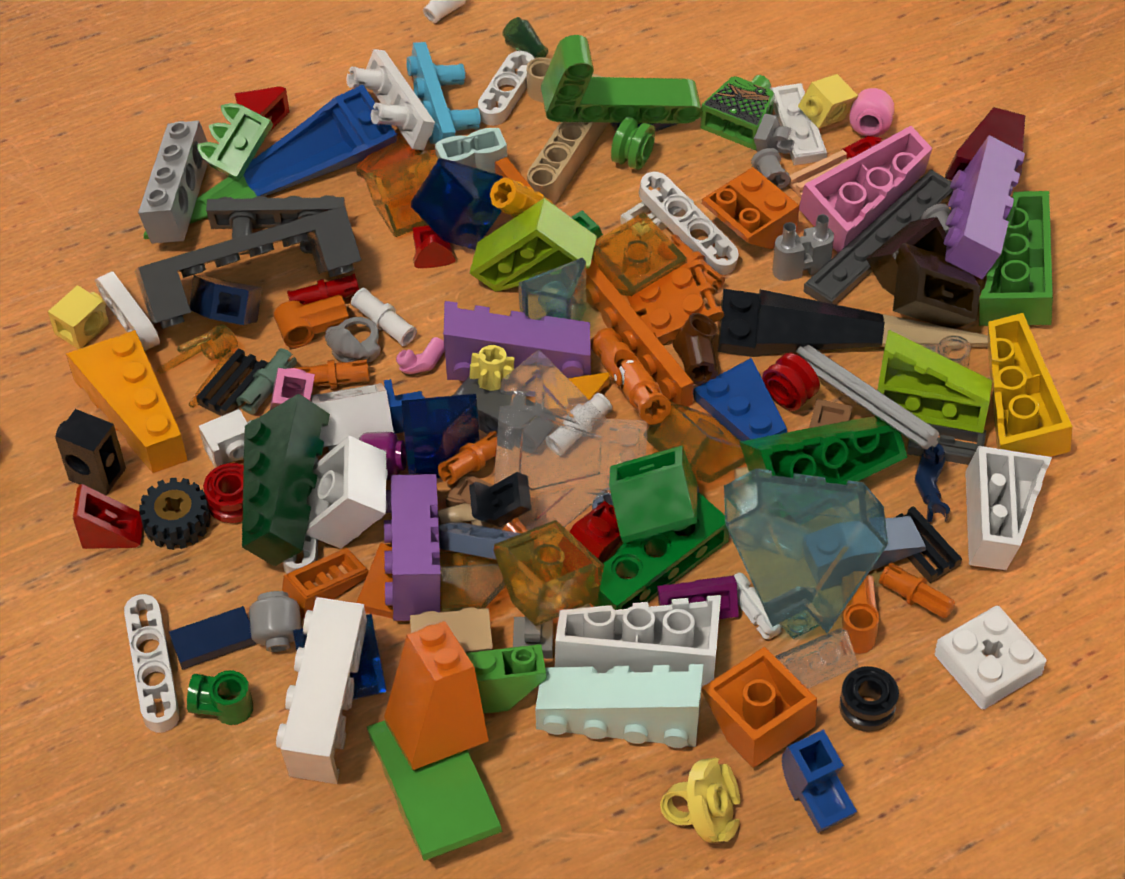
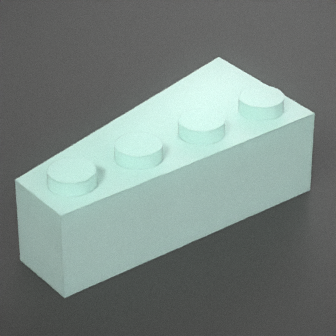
(622, 704)

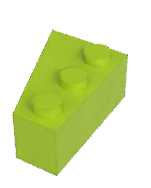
(531, 245)
(933, 385)

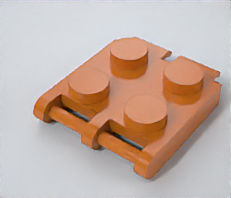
(673, 298)

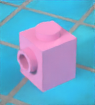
(290, 383)

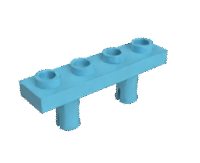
(427, 86)

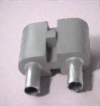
(807, 252)

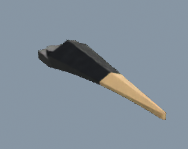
(782, 323)

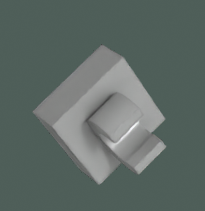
(773, 135)
(528, 634)

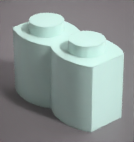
(476, 150)

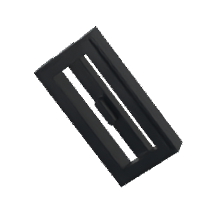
(227, 381)
(936, 549)

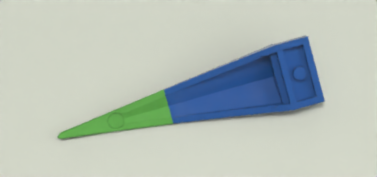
(323, 143)

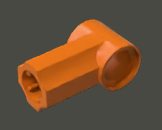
(300, 322)
(862, 613)

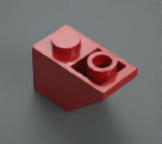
(598, 531)

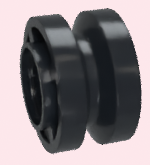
(872, 683)

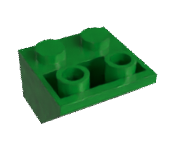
(653, 494)

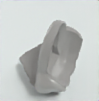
(347, 347)

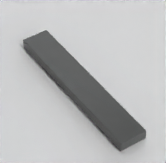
(850, 264)

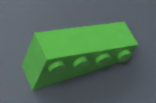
(1023, 272)

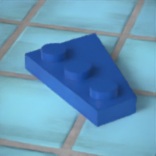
(741, 403)

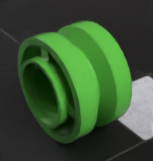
(633, 143)

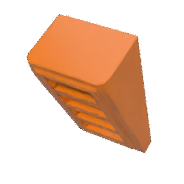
(300, 582)

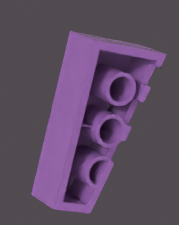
(414, 546)

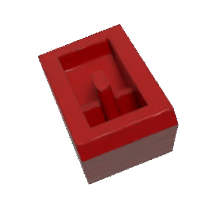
(267, 102)
(104, 521)

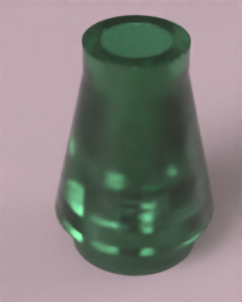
(522, 37)

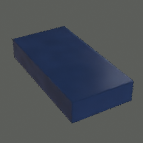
(212, 637)

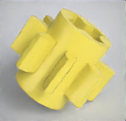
(490, 367)

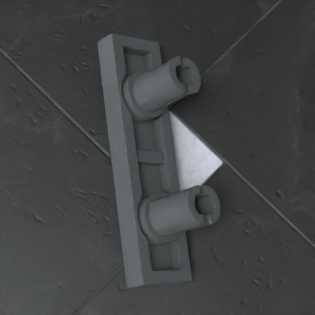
(265, 212)

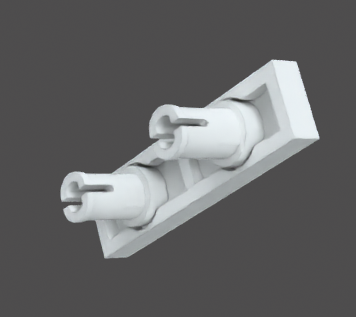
(398, 101)

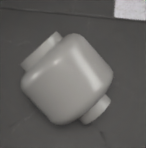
(273, 620)

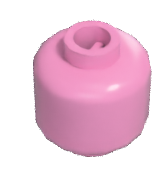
(872, 112)

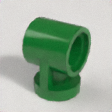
(209, 693)

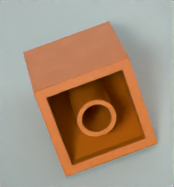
(435, 698)

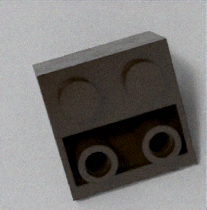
(934, 289)

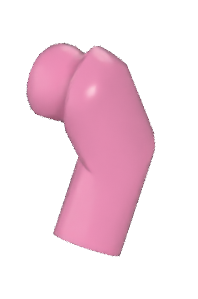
(422, 362)

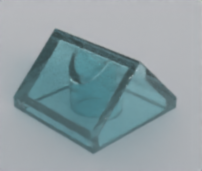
(555, 292)

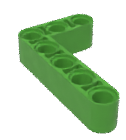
(576, 96)

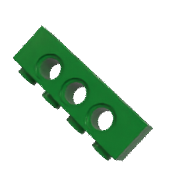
(677, 558)

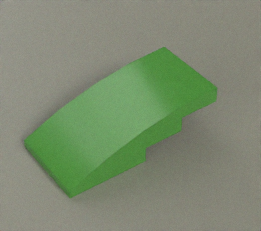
(439, 802)

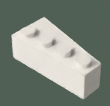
(640, 636)
(322, 689)

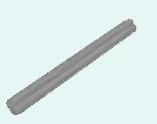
(870, 398)

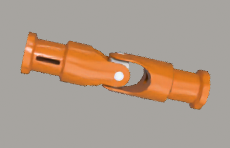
(632, 377)

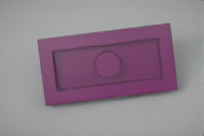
(699, 590)

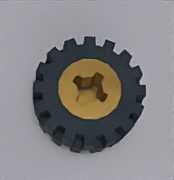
(166, 525)

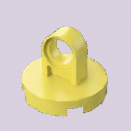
(710, 801)

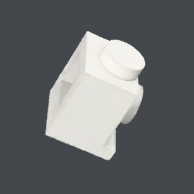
(224, 438)

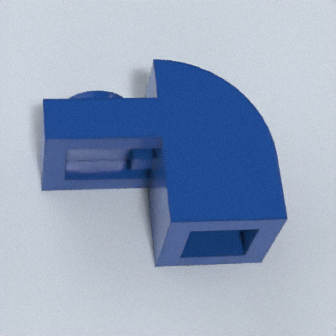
(812, 777)

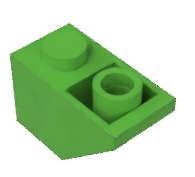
(507, 675)

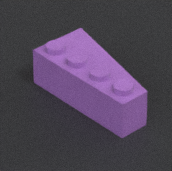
(981, 207)
(559, 339)

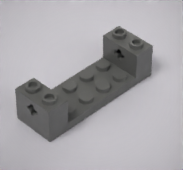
(327, 233)

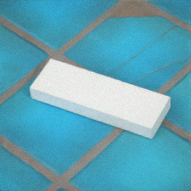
(806, 135)

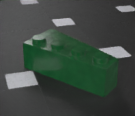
(280, 477)

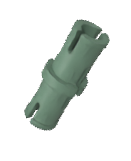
(264, 381)

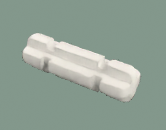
(753, 608)

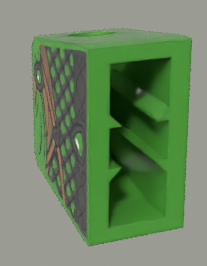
(738, 109)

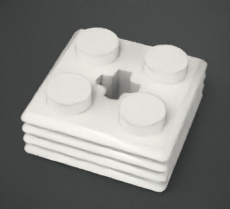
(1009, 663)

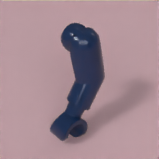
(927, 478)

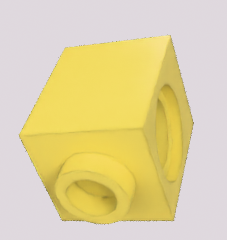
(827, 101)
(79, 317)

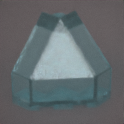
(804, 543)

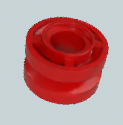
(791, 381)
(225, 492)

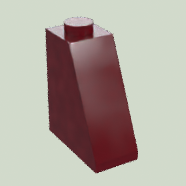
(999, 124)

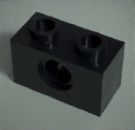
(90, 451)

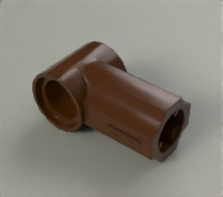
(696, 348)

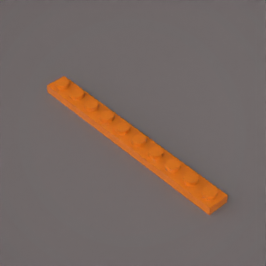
(621, 317)

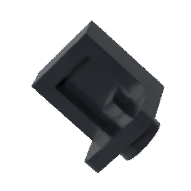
(502, 500)

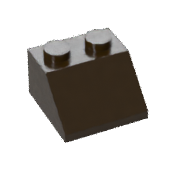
(922, 233)

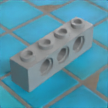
(174, 183)

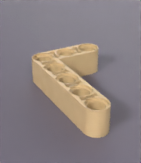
(566, 146)

